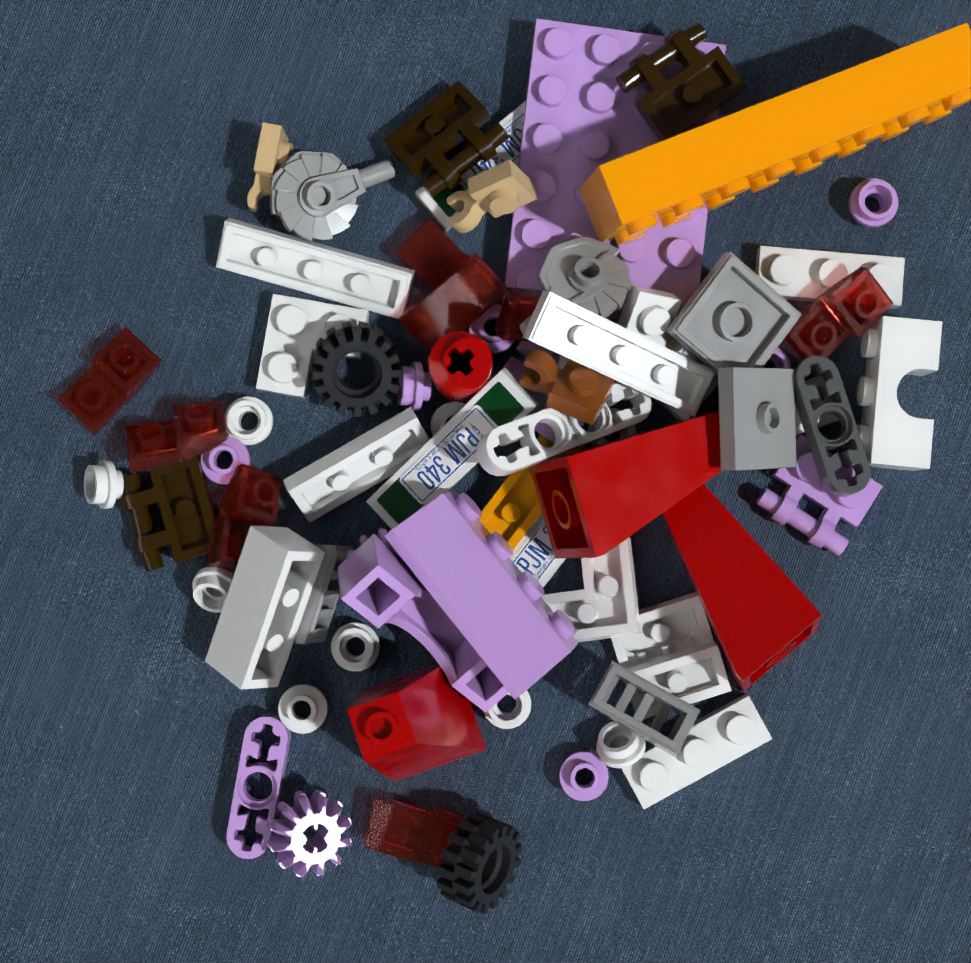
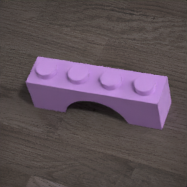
(387, 591)

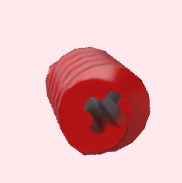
(463, 348)

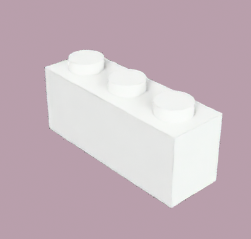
(264, 607)

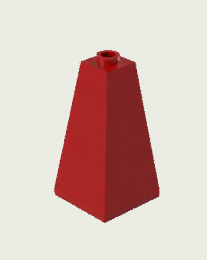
(619, 486)
(744, 593)
(414, 724)

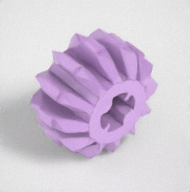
(292, 843)

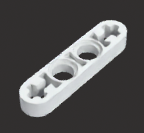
(566, 429)

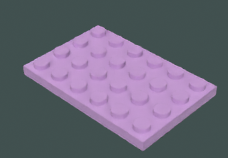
(572, 126)

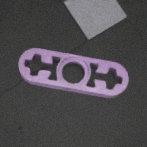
(239, 819)

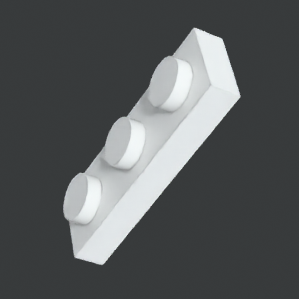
(809, 273)
(356, 465)
(708, 746)

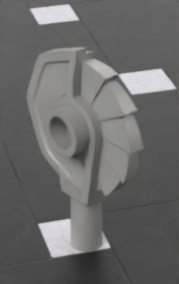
(320, 193)
(586, 275)

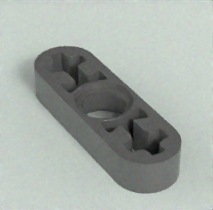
(840, 407)

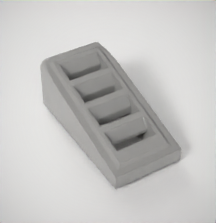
(323, 596)
(669, 702)

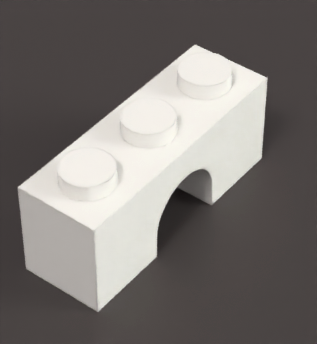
(893, 350)

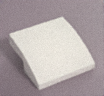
(674, 652)

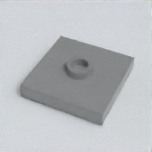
(733, 318)
(756, 418)

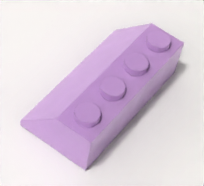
(484, 590)

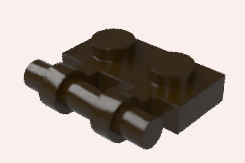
(690, 94)
(438, 130)
(185, 510)

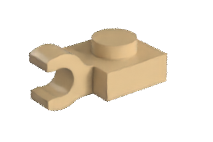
(271, 154)
(492, 191)

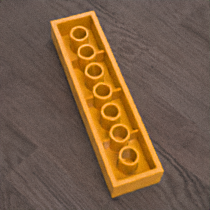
(779, 137)

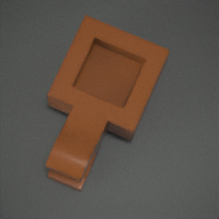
(571, 390)

